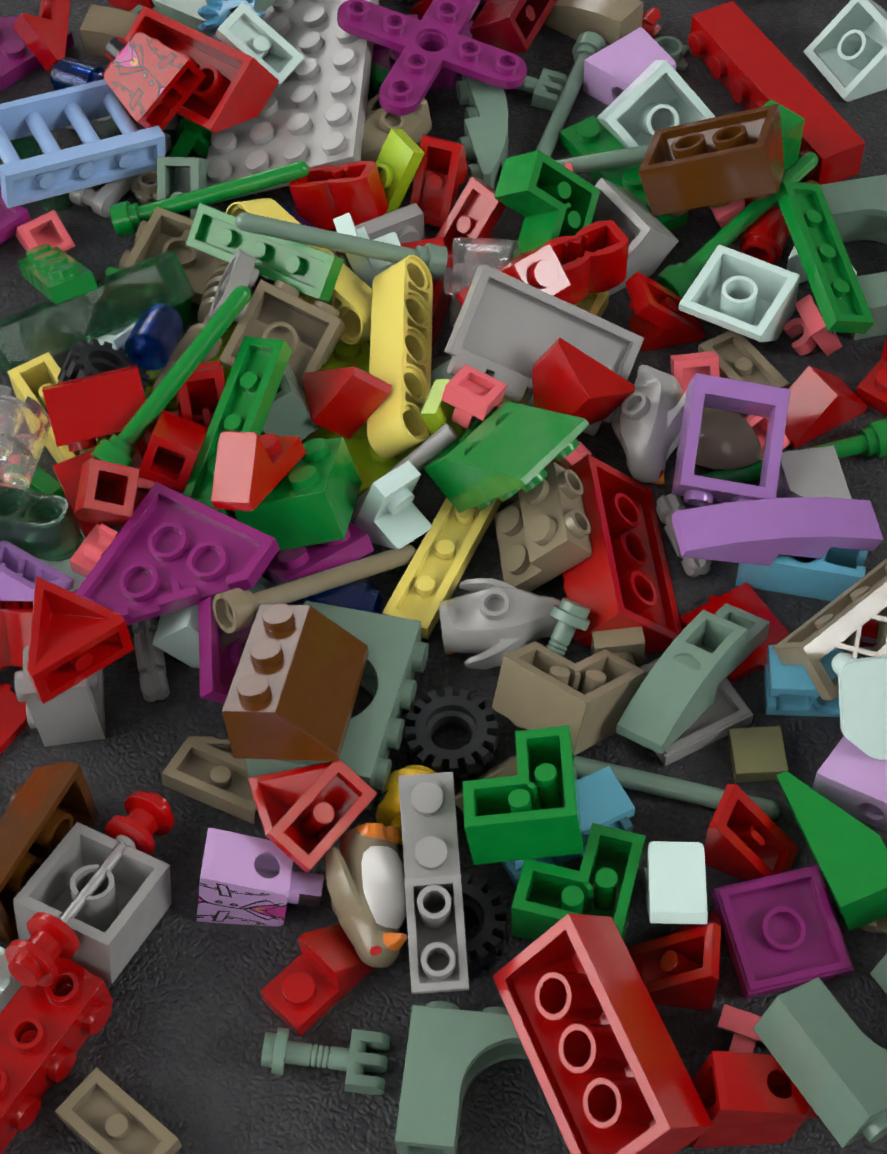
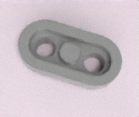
(238, 272)

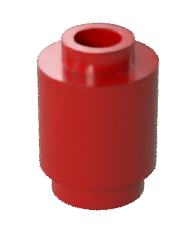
(766, 237)

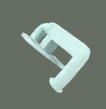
(863, 702)

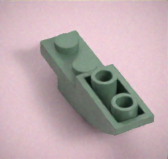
(484, 129)
(688, 675)

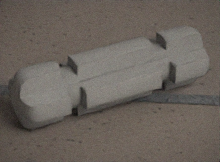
(665, 508)
(150, 661)

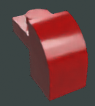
(109, 493)

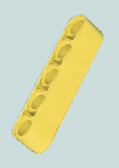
(350, 293)
(401, 354)

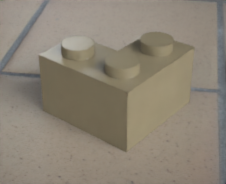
(550, 691)

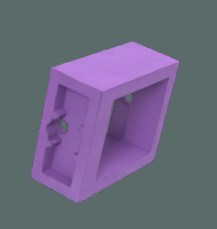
(734, 397)

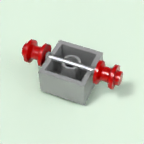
(94, 896)

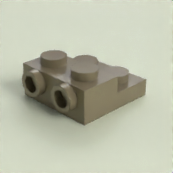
(170, 232)
(281, 315)
(544, 530)

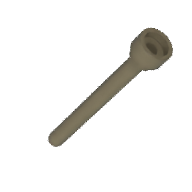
(238, 608)

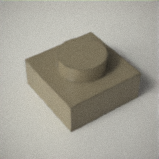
(624, 642)

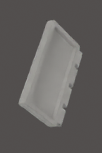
(512, 324)

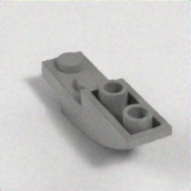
(433, 884)

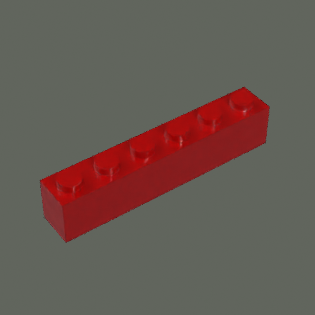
(759, 72)

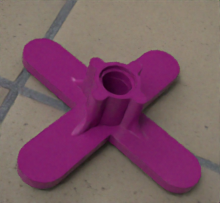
(429, 50)

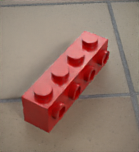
(41, 1040)

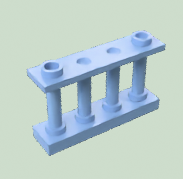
(78, 166)

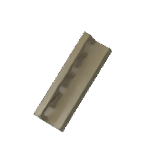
(834, 624)

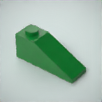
(844, 849)

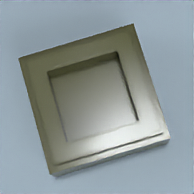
(757, 753)

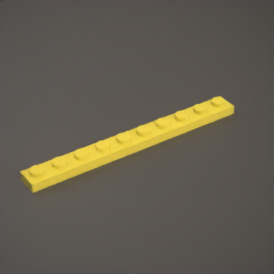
(451, 543)

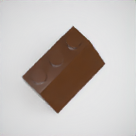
(714, 161)
(294, 686)
(34, 825)

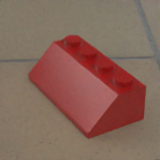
(234, 82)
(628, 573)
(599, 1043)

